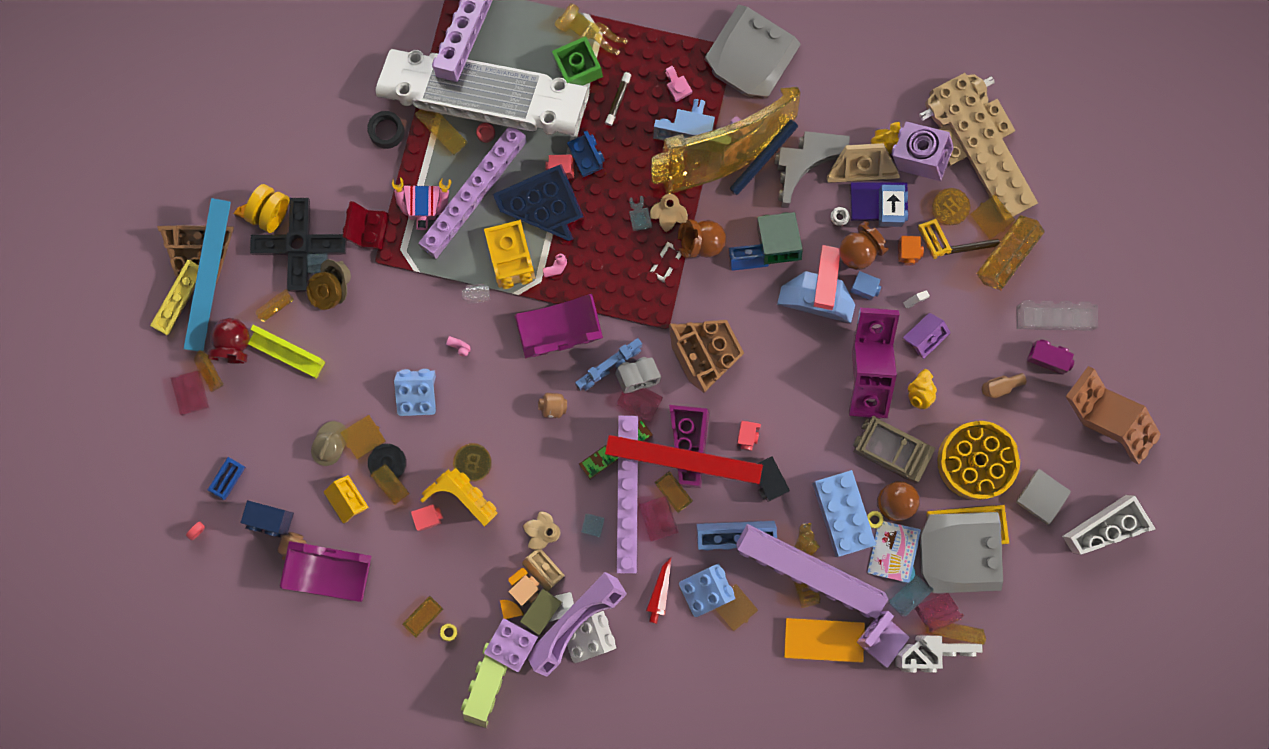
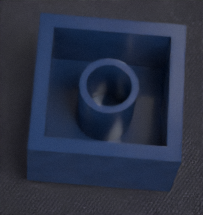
(271, 519)

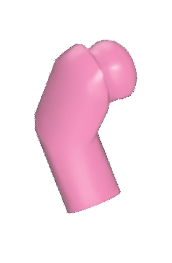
(557, 267)
(456, 343)

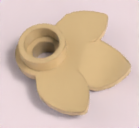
(668, 215)
(538, 531)

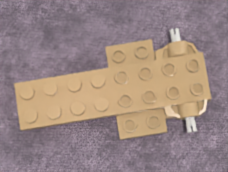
(978, 133)

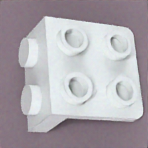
(591, 638)

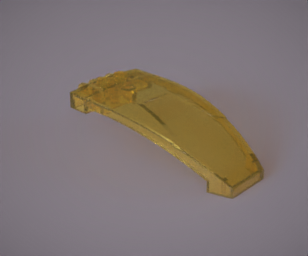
(724, 150)

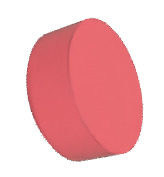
(485, 132)
(195, 531)

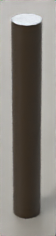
(974, 246)

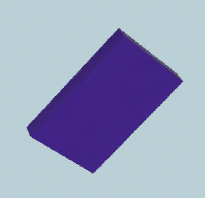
(865, 199)

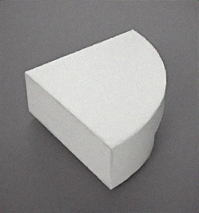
(916, 298)

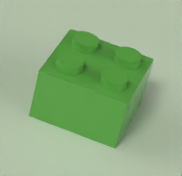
(577, 62)

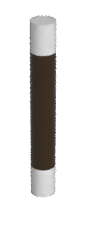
(618, 98)

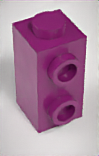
(1051, 357)

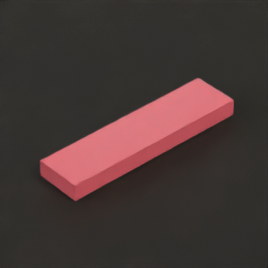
(827, 277)

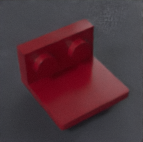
(364, 226)

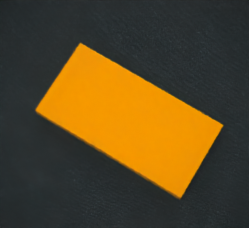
(823, 640)

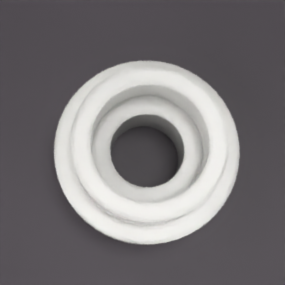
(842, 211)

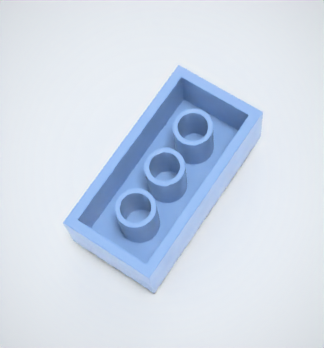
(844, 513)

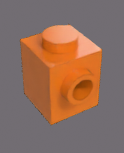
(910, 249)

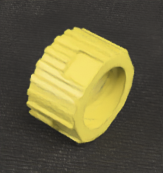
(879, 515)
(454, 632)

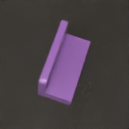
(927, 334)

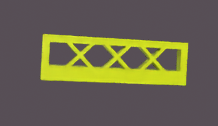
(286, 352)

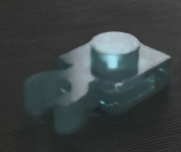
(639, 217)

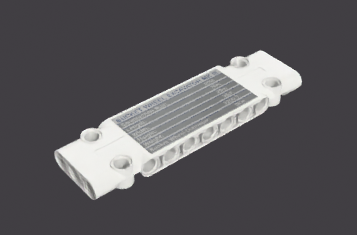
(485, 93)

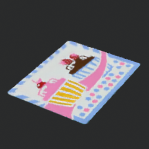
(894, 551)

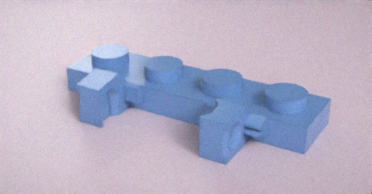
(602, 370)

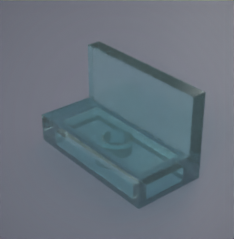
(910, 596)

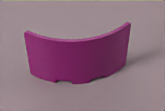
(558, 326)
(325, 571)

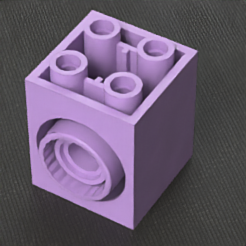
(922, 151)

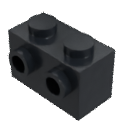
(771, 482)

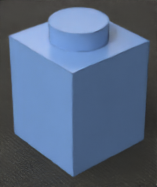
(866, 286)

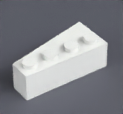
(1111, 525)

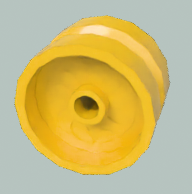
(266, 208)

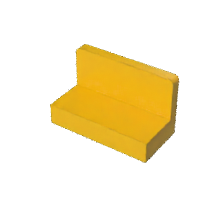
(345, 498)

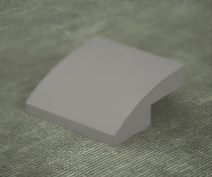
(1043, 496)

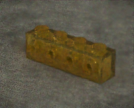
(1010, 252)

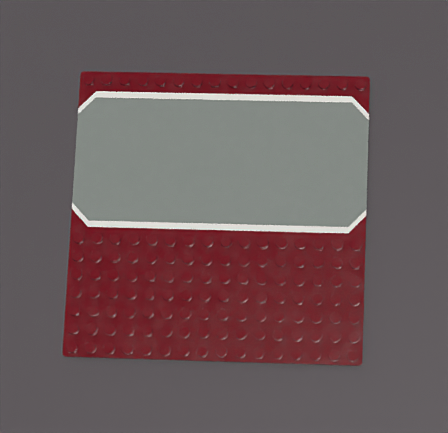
(605, 251)

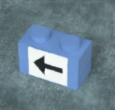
(892, 205)

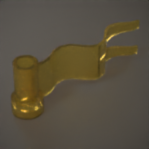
(584, 27)

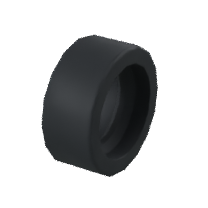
(381, 116)

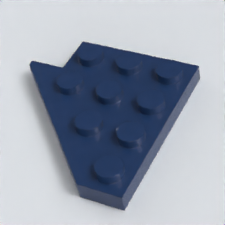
(542, 202)

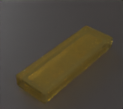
(442, 130)
(960, 632)

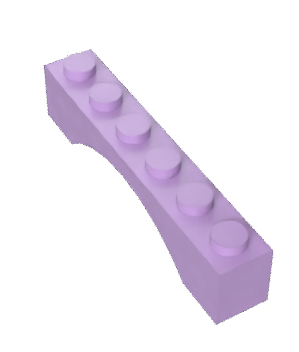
(550, 648)

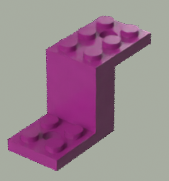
(874, 362)

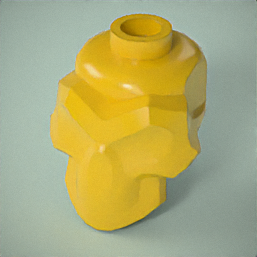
(888, 137)
(922, 390)

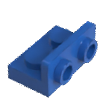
(585, 154)

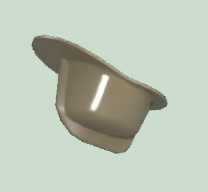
(340, 271)
(328, 443)

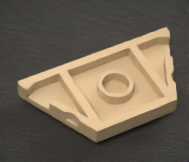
(863, 163)

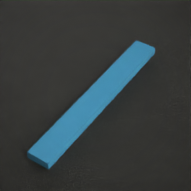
(207, 274)

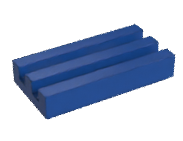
(233, 481)

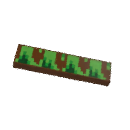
(599, 461)

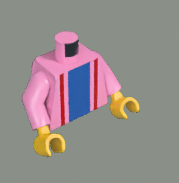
(422, 202)

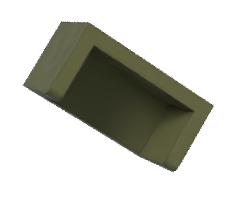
(541, 611)

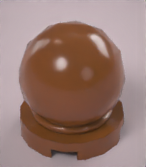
(701, 238)
(860, 248)
(898, 501)

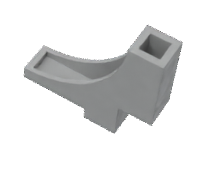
(812, 151)

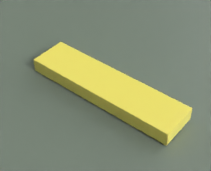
(176, 298)

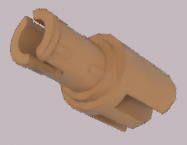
(1002, 385)

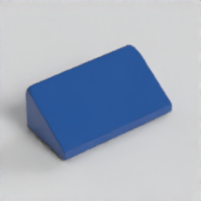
(746, 257)

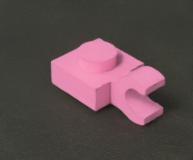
(678, 86)

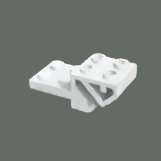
(930, 657)

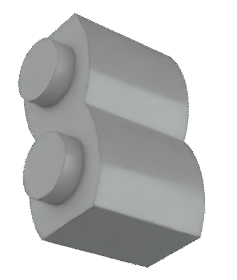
(638, 375)

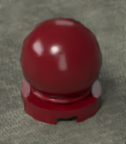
(229, 341)

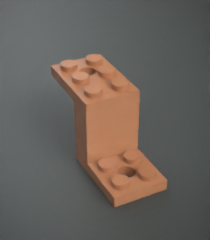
(1113, 415)

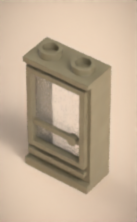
(893, 449)

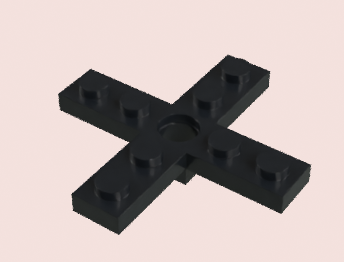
(298, 258)

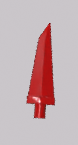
(658, 599)

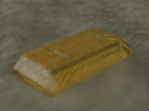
(390, 484)
(674, 491)
(422, 616)

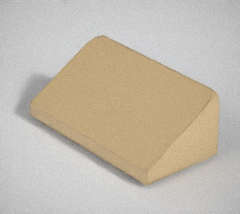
(543, 569)

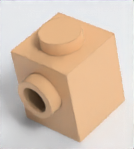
(525, 590)

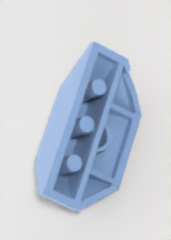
(800, 295)

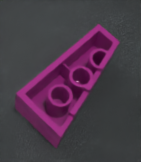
(689, 433)

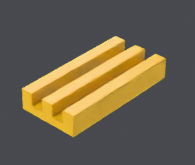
(940, 252)

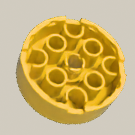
(958, 463)

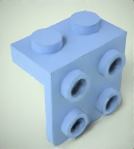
(415, 392)
(707, 590)

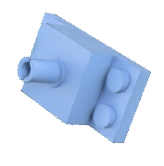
(685, 123)

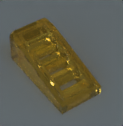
(806, 602)

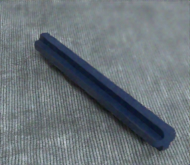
(764, 157)

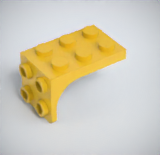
(509, 254)
(470, 496)

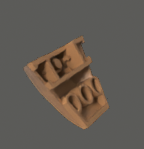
(186, 243)
(705, 350)

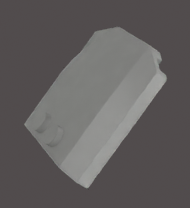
(751, 53)
(962, 552)

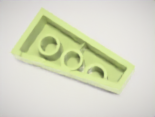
(483, 690)

